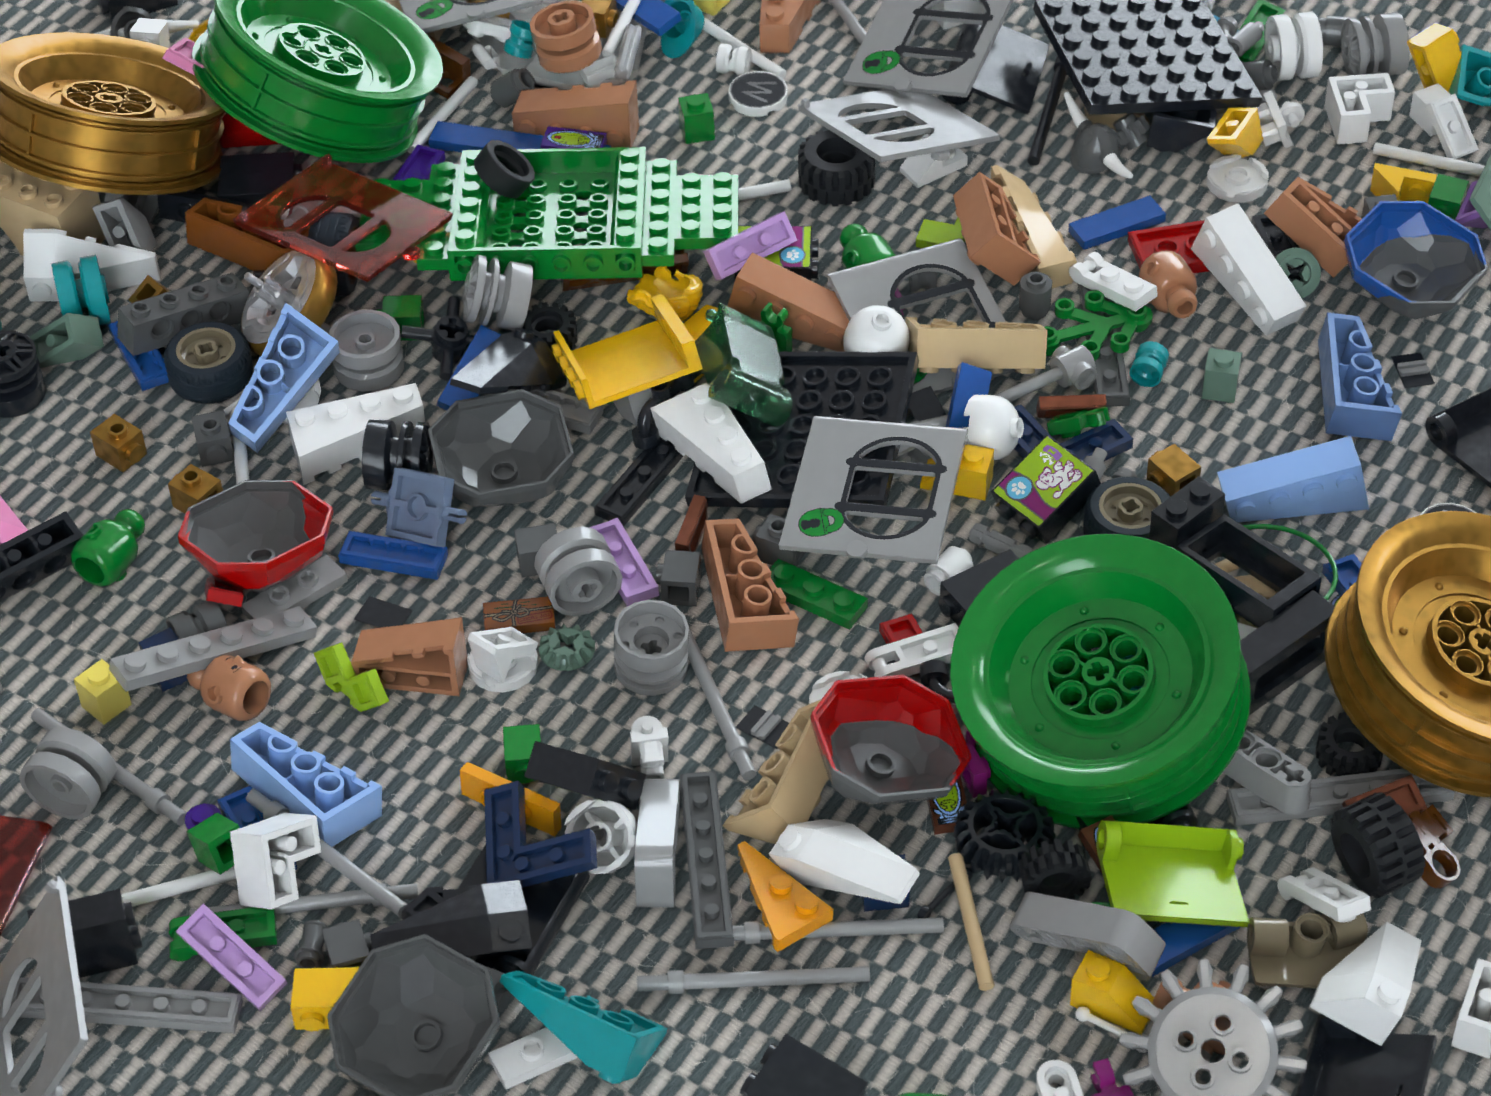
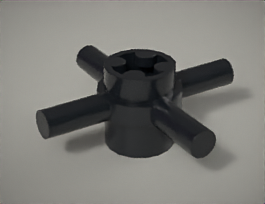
(448, 337)

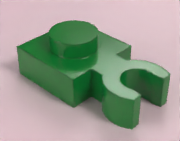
(782, 332)
(1072, 423)

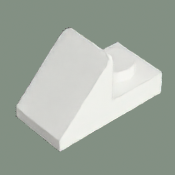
(923, 169)
(497, 648)

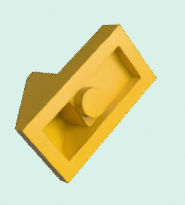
(1404, 183)

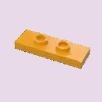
(539, 810)

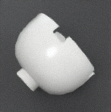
(876, 330)
(993, 424)
(614, 832)

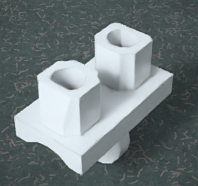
(1287, 116)
(649, 746)

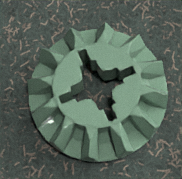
(1309, 274)
(565, 658)

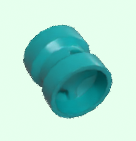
(520, 40)
(1149, 364)

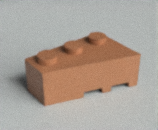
(782, 23)
(1314, 223)
(990, 230)
(415, 656)

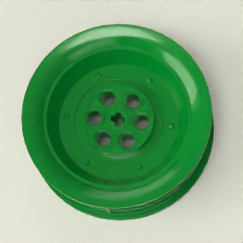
(320, 73)
(1126, 600)

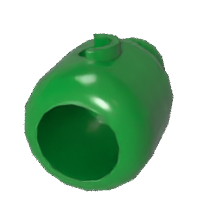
(862, 246)
(108, 548)

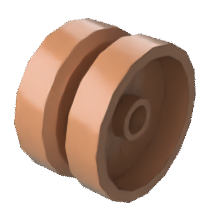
(566, 36)

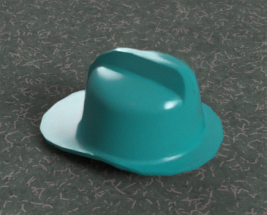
(685, 33)

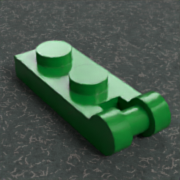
(252, 925)

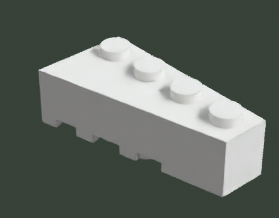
(1248, 269)
(335, 430)
(714, 441)

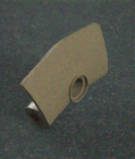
(1289, 959)

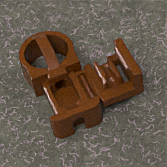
(1431, 830)

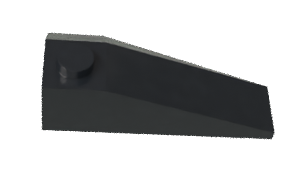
(1179, 129)
(512, 362)

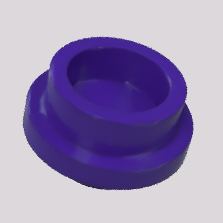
(199, 813)

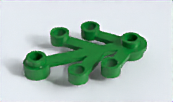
(1098, 325)

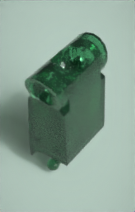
(744, 366)

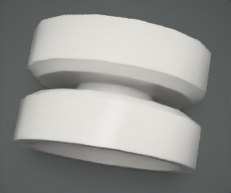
(1294, 45)

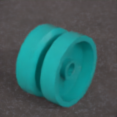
(85, 292)

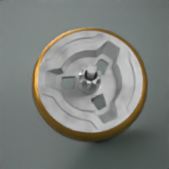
(291, 279)

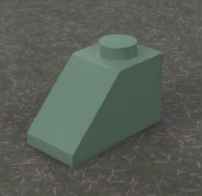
(68, 339)
(1221, 375)

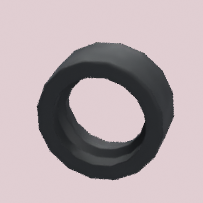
(504, 169)

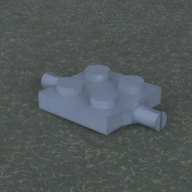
(419, 507)

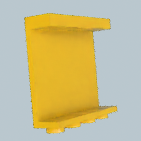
(630, 359)

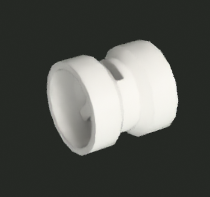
(733, 59)

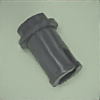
(312, 941)

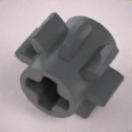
(1131, 130)

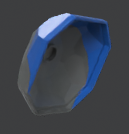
(1414, 258)

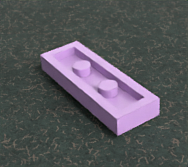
(760, 239)
(637, 580)
(231, 957)

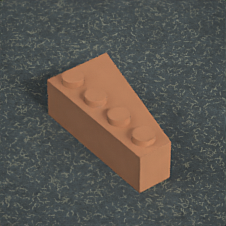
(745, 599)

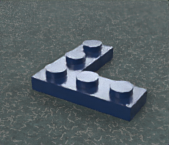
(1110, 437)
(510, 856)

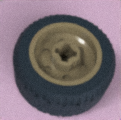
(208, 362)
(1122, 507)

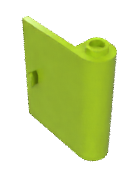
(1172, 872)

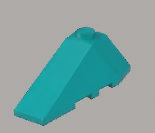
(1473, 76)
(602, 1039)

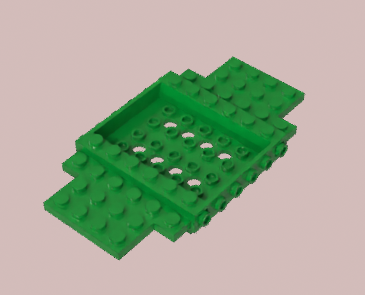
(633, 219)

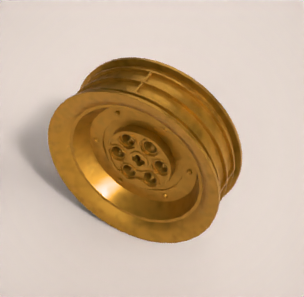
(106, 115)
(1416, 648)

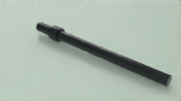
(1047, 113)

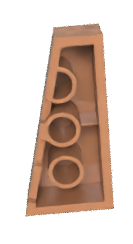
(594, 109)
(811, 308)

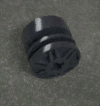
(20, 375)
(385, 451)

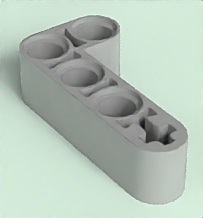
(1271, 775)
(657, 843)
(1090, 927)

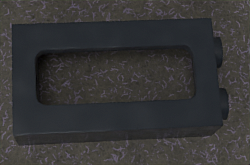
(1255, 556)
(1286, 647)

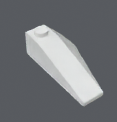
(120, 264)
(843, 860)
(1371, 984)

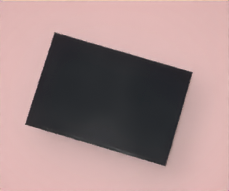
(1413, 370)
(925, 404)
(382, 613)
(763, 725)

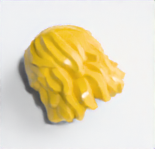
(681, 293)

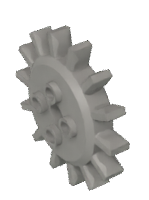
(1195, 1013)

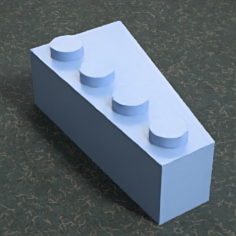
(282, 376)
(1296, 484)
(305, 782)

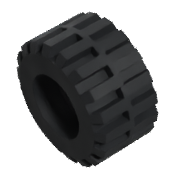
(834, 170)
(1377, 844)

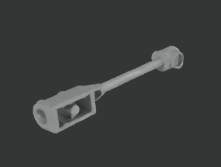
(1067, 368)

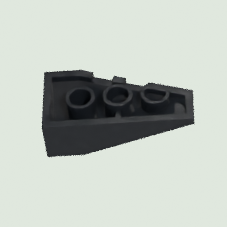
(476, 923)

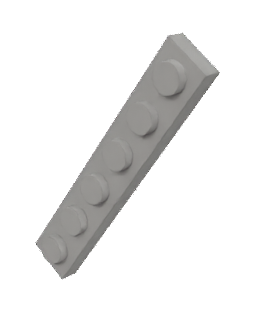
(197, 651)

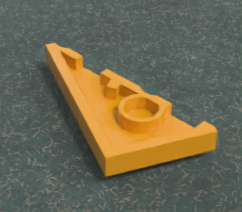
(785, 903)

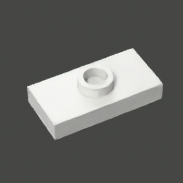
(1452, 127)
(529, 1057)

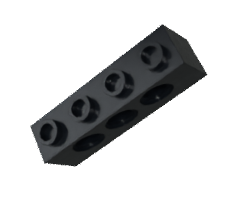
(37, 554)

